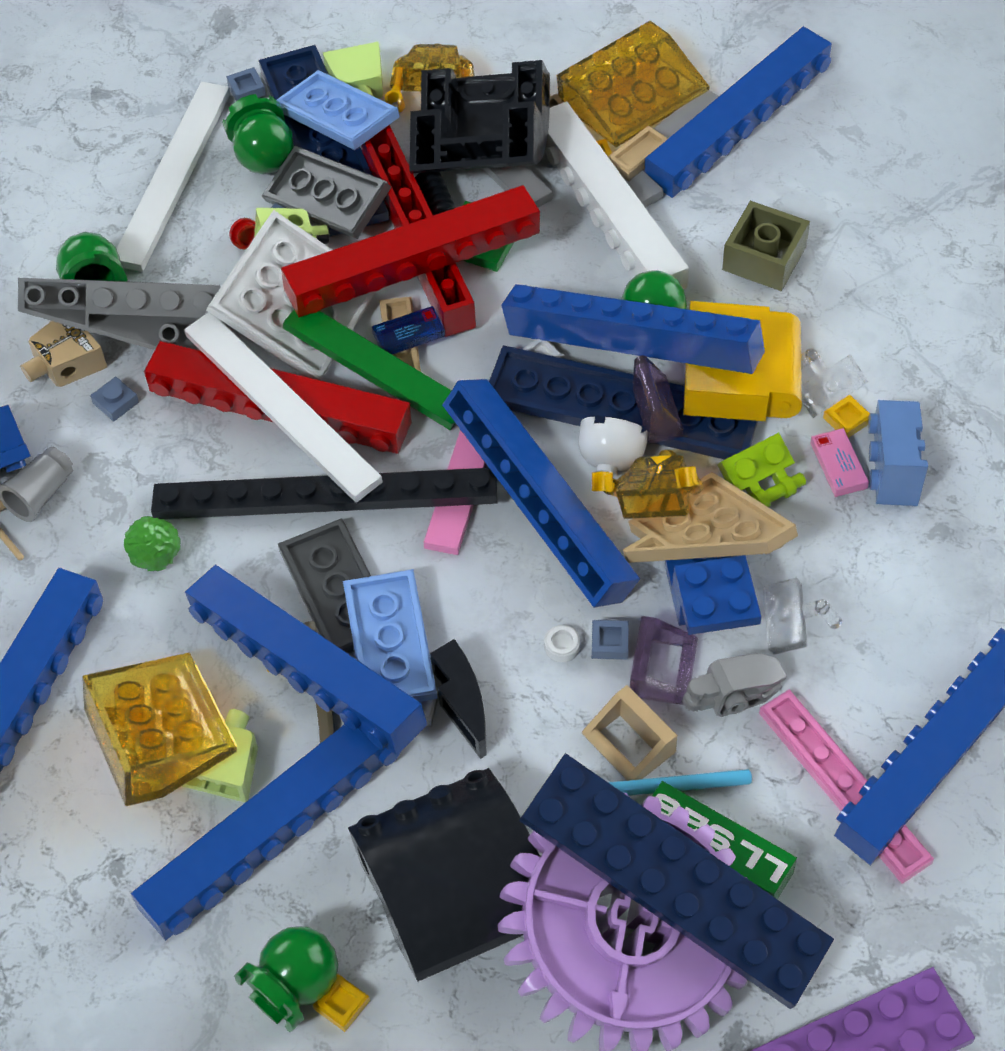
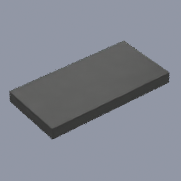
(327, 191)
(318, 567)

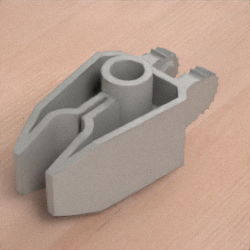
(735, 684)

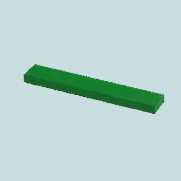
(372, 363)

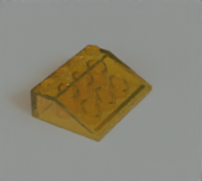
(631, 83)
(155, 725)

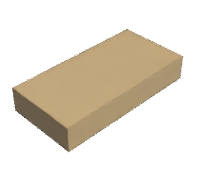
(631, 156)

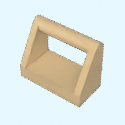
(645, 724)

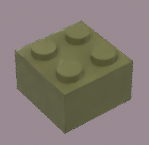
(765, 245)

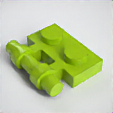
(758, 463)

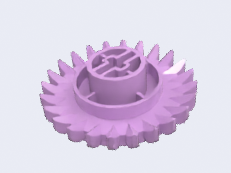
(591, 966)

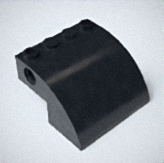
(480, 119)
(443, 869)

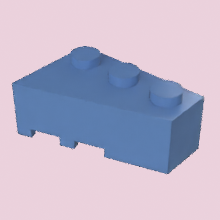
(897, 453)

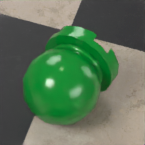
(259, 133)
(89, 258)
(655, 288)
(292, 972)

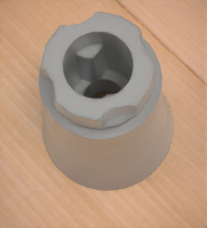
(35, 484)

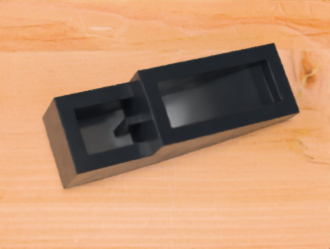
(460, 694)

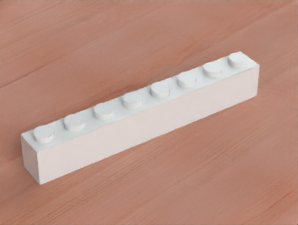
(609, 198)

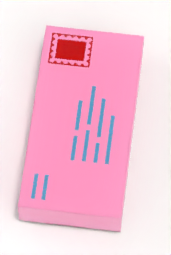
(839, 462)

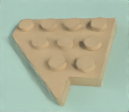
(718, 524)

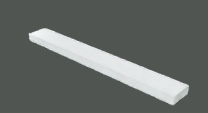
(172, 176)
(284, 407)

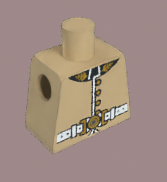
(63, 354)

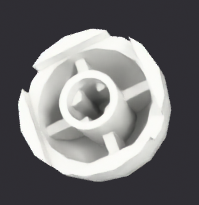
(611, 444)

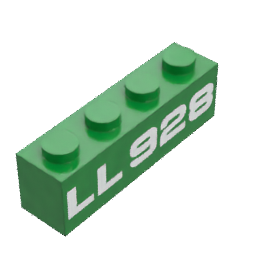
(755, 857)

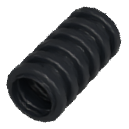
(435, 192)

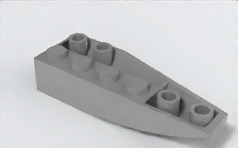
(119, 309)

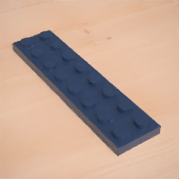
(284, 73)
(577, 390)
(677, 881)

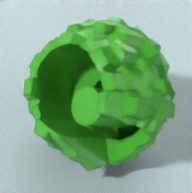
(152, 543)

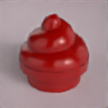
(242, 232)

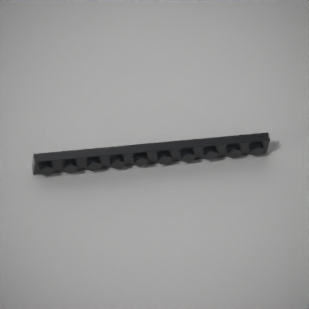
(321, 494)

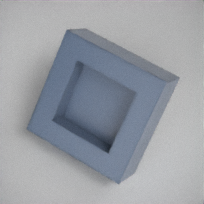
(245, 84)
(114, 398)
(610, 639)

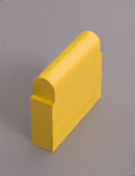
(773, 386)

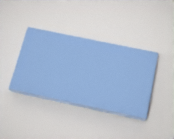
(337, 109)
(391, 631)

